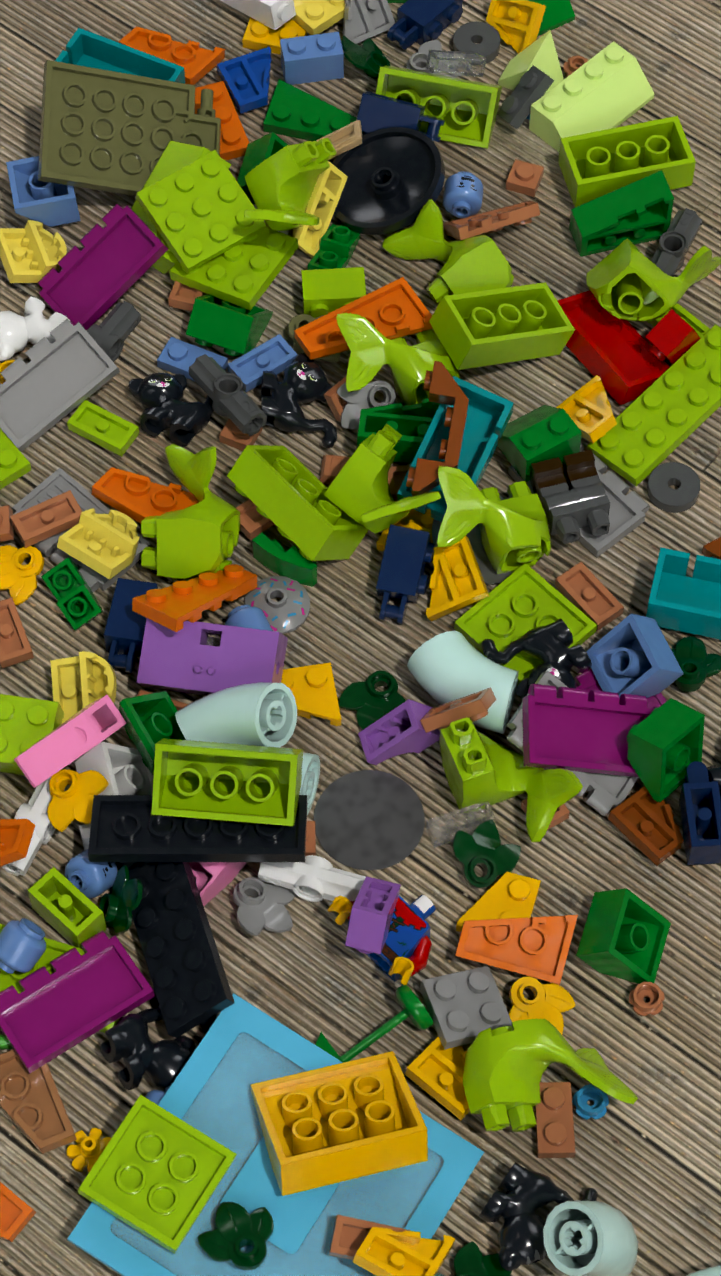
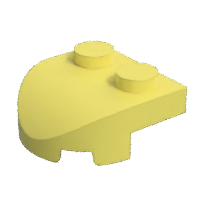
(318, 14)
(30, 252)
(102, 541)
(81, 681)

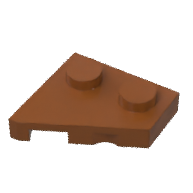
(648, 825)

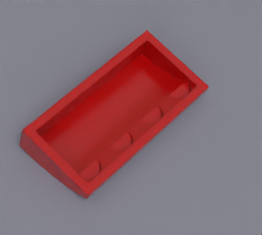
(610, 348)

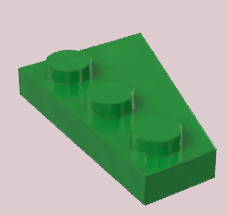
(302, 115)

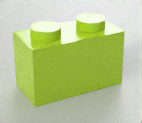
(331, 288)
(66, 908)

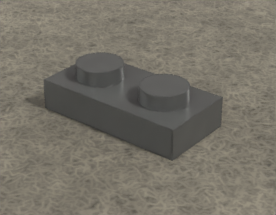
(529, 90)

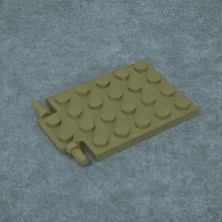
(113, 126)

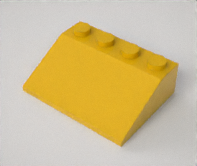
(340, 1123)

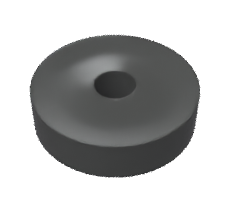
(481, 33)
(673, 499)

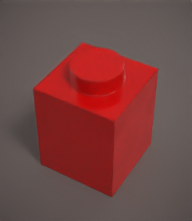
(671, 338)

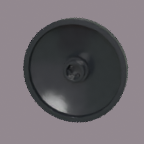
(388, 180)

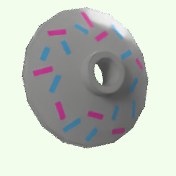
(290, 611)

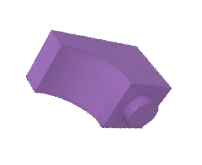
(397, 733)
(372, 915)

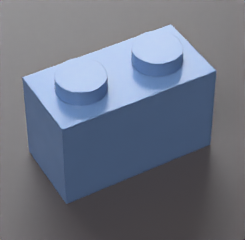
(312, 58)

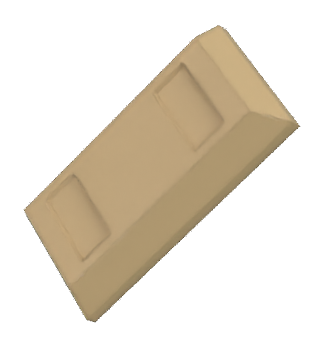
(345, 137)

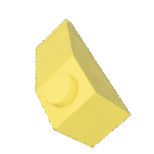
(323, 205)

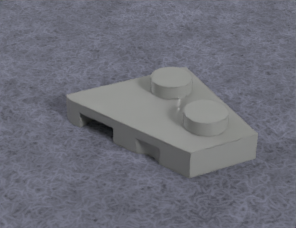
(366, 19)

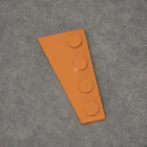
(391, 309)
(190, 598)

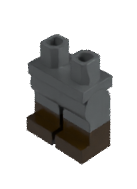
(571, 495)

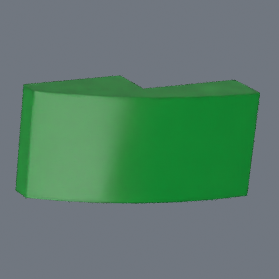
(335, 248)
(283, 563)
(72, 593)

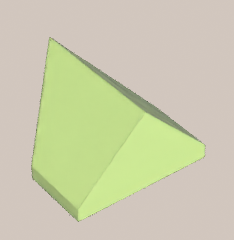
(541, 55)

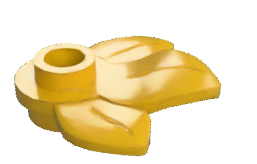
(16, 577)
(77, 800)
(547, 1004)

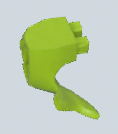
(286, 182)
(470, 263)
(639, 290)
(407, 363)
(363, 485)
(511, 528)
(199, 535)
(488, 771)
(507, 1067)

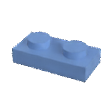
(180, 355)
(270, 356)

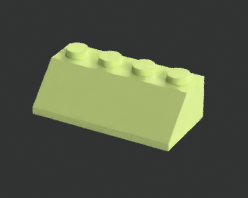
(592, 97)

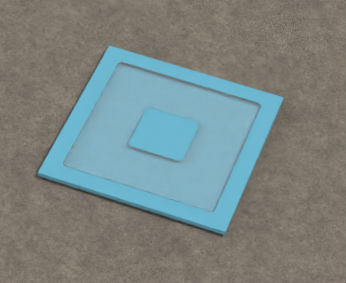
(218, 1101)

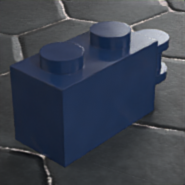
(423, 20)
(384, 112)
(403, 570)
(125, 627)
(700, 816)

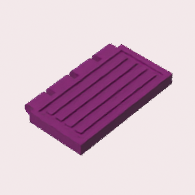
(103, 269)
(580, 729)
(71, 1002)

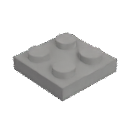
(464, 1005)

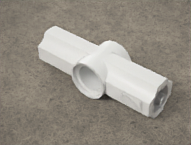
(37, 813)
(312, 879)

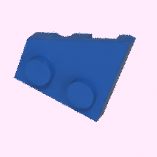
(247, 79)

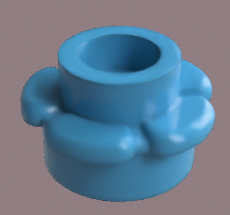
(592, 1093)

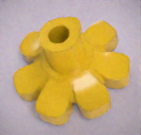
(87, 1149)

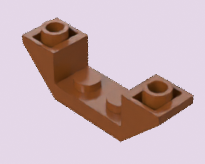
(441, 390)

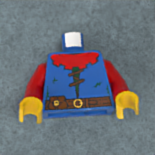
(407, 940)

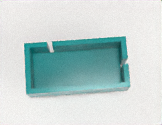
(102, 53)
(484, 424)
(684, 601)

